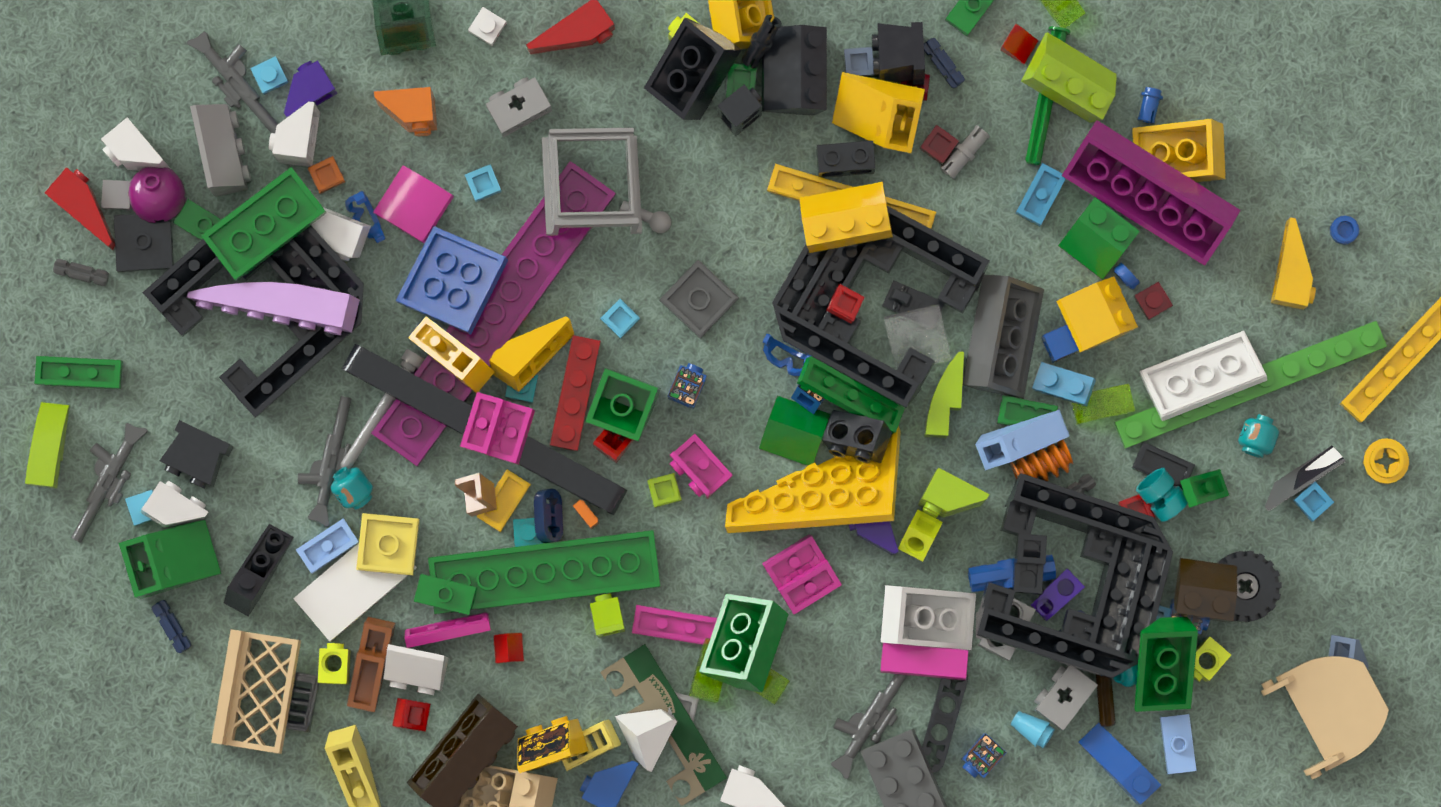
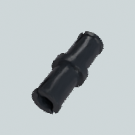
(761, 41)

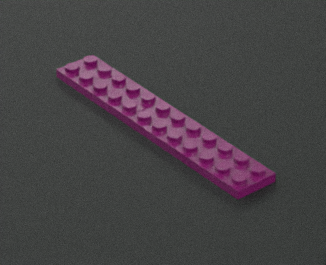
(530, 270)

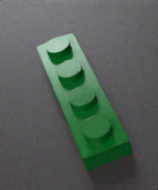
(848, 393)

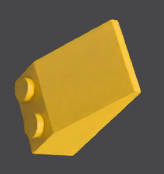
(1189, 147)

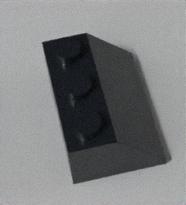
(692, 69)
(796, 71)

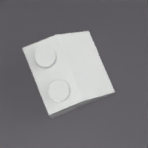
(296, 137)
(129, 147)
(415, 668)

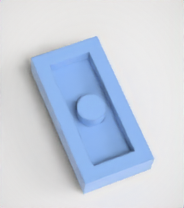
(327, 546)

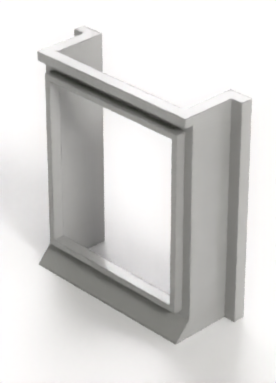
(553, 214)

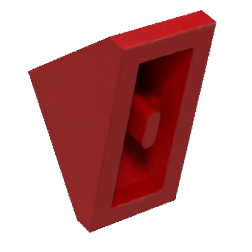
(612, 444)

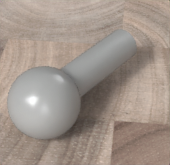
(659, 221)

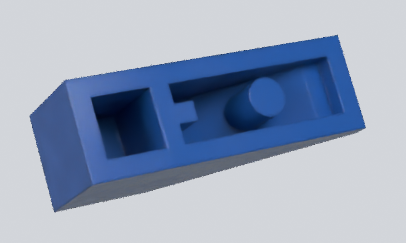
(1119, 764)

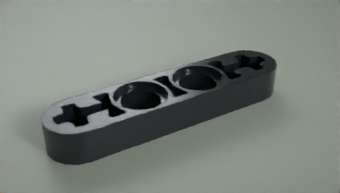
(945, 719)

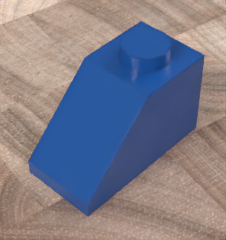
(608, 785)

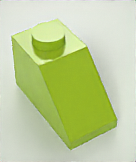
(607, 615)

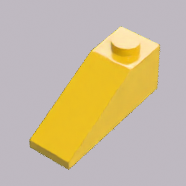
(1293, 273)
(528, 353)
(451, 354)

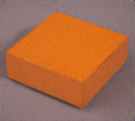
(326, 174)
(586, 514)

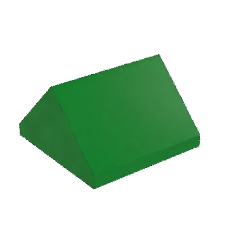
(794, 431)

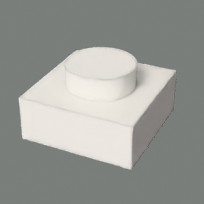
(487, 26)

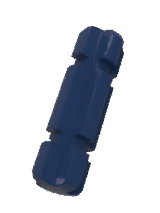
(943, 63)
(171, 626)

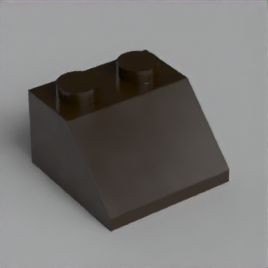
(1205, 590)

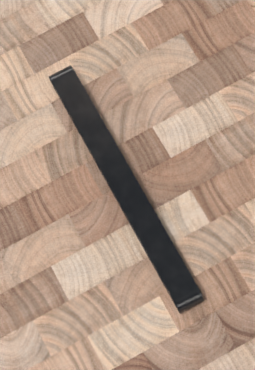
(455, 415)

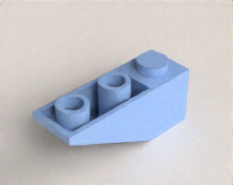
(1021, 439)

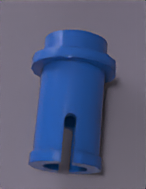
(1149, 105)

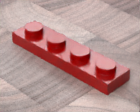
(575, 393)

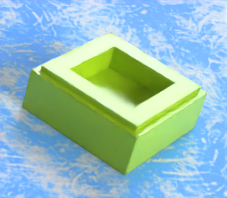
(664, 490)

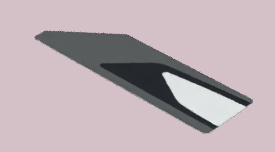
(1303, 476)

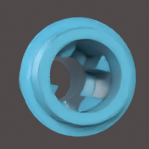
(1033, 729)

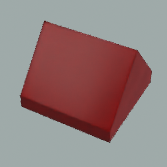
(508, 647)

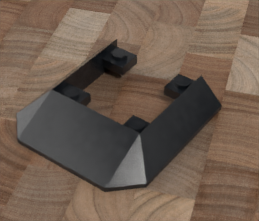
(301, 261)
(815, 277)
(1129, 589)

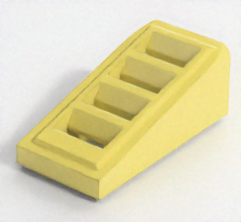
(611, 739)

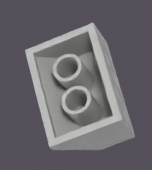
(220, 148)

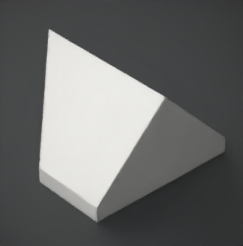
(646, 734)

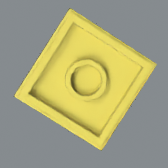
(387, 544)

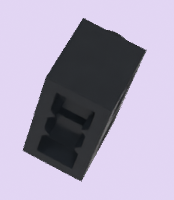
(740, 109)
(845, 159)
(859, 431)

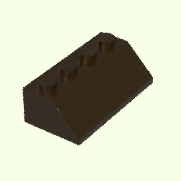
(462, 754)

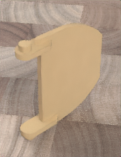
(1336, 705)

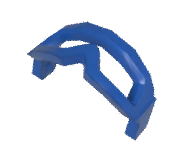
(376, 230)
(770, 343)

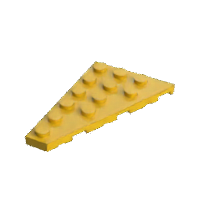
(823, 495)

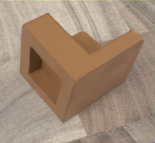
(478, 494)

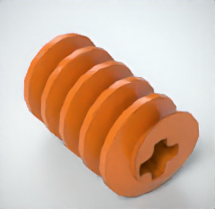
(1044, 462)

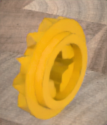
(1393, 450)

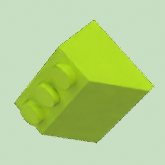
(1071, 79)
(950, 495)

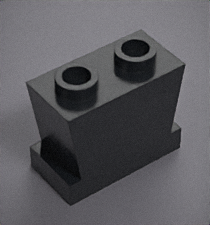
(899, 53)
(195, 455)

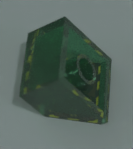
(403, 25)

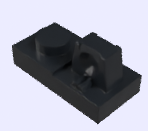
(904, 299)

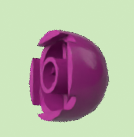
(156, 194)

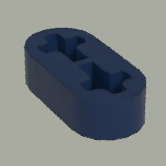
(548, 515)

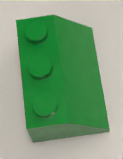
(744, 642)
(1166, 665)

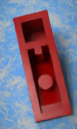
(579, 29)
(80, 202)

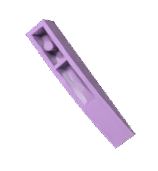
(284, 303)

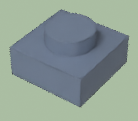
(859, 61)

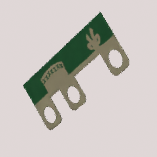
(700, 764)

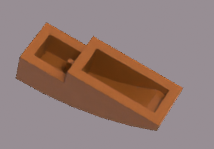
(370, 664)

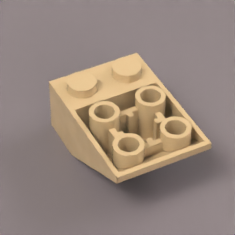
(510, 789)

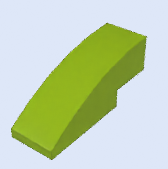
(945, 398)
(47, 445)

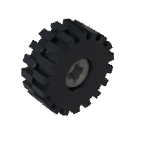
(1263, 584)

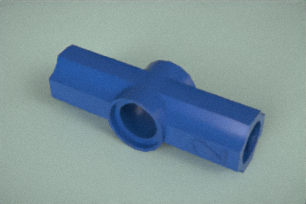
(1002, 573)

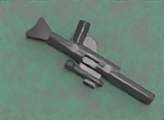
(233, 72)
(323, 470)
(107, 484)
(862, 724)

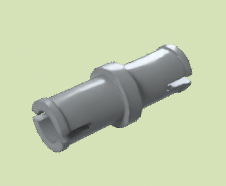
(965, 152)

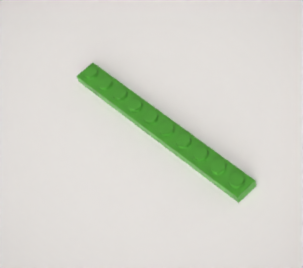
(1279, 374)

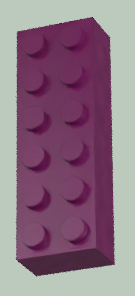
(1151, 192)

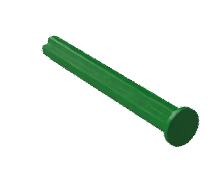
(1042, 114)

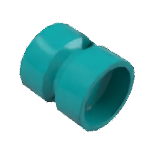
(1165, 498)

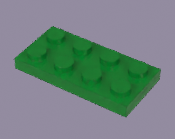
(263, 224)

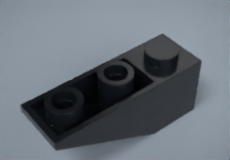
(257, 570)

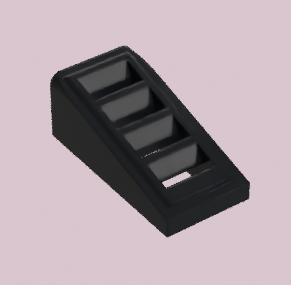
(306, 726)

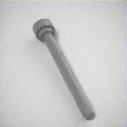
(410, 363)

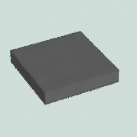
(699, 299)

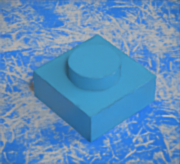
(1313, 501)

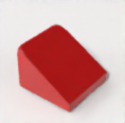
(1019, 44)
(411, 714)

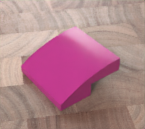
(413, 204)
(497, 428)
(801, 574)

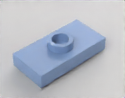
(1178, 744)

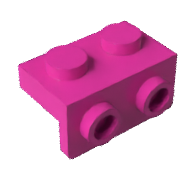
(700, 467)

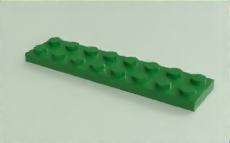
(553, 570)

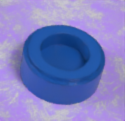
(1344, 230)
(1126, 276)

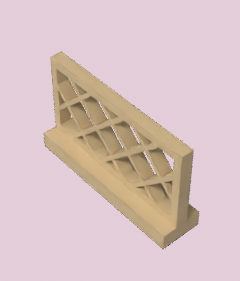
(232, 691)

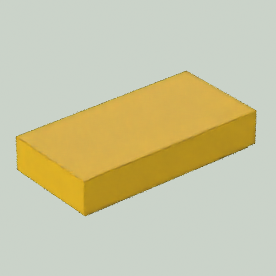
(508, 496)

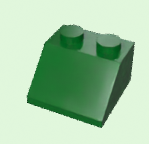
(1098, 238)
(622, 404)

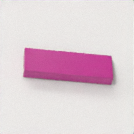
(672, 625)
(447, 629)
(924, 661)

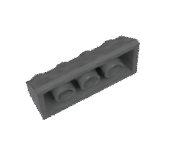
(1003, 336)

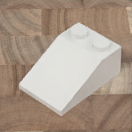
(928, 617)

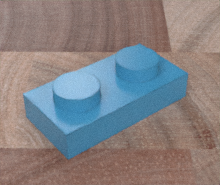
(1041, 194)
(1064, 384)

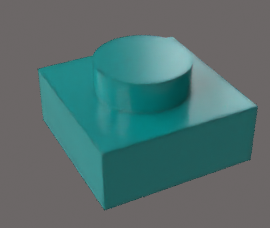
(526, 393)
(525, 532)

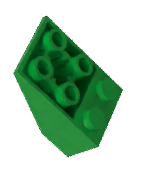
(169, 559)

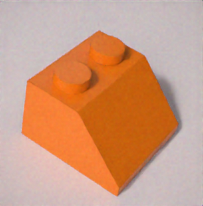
(410, 108)

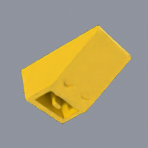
(879, 110)

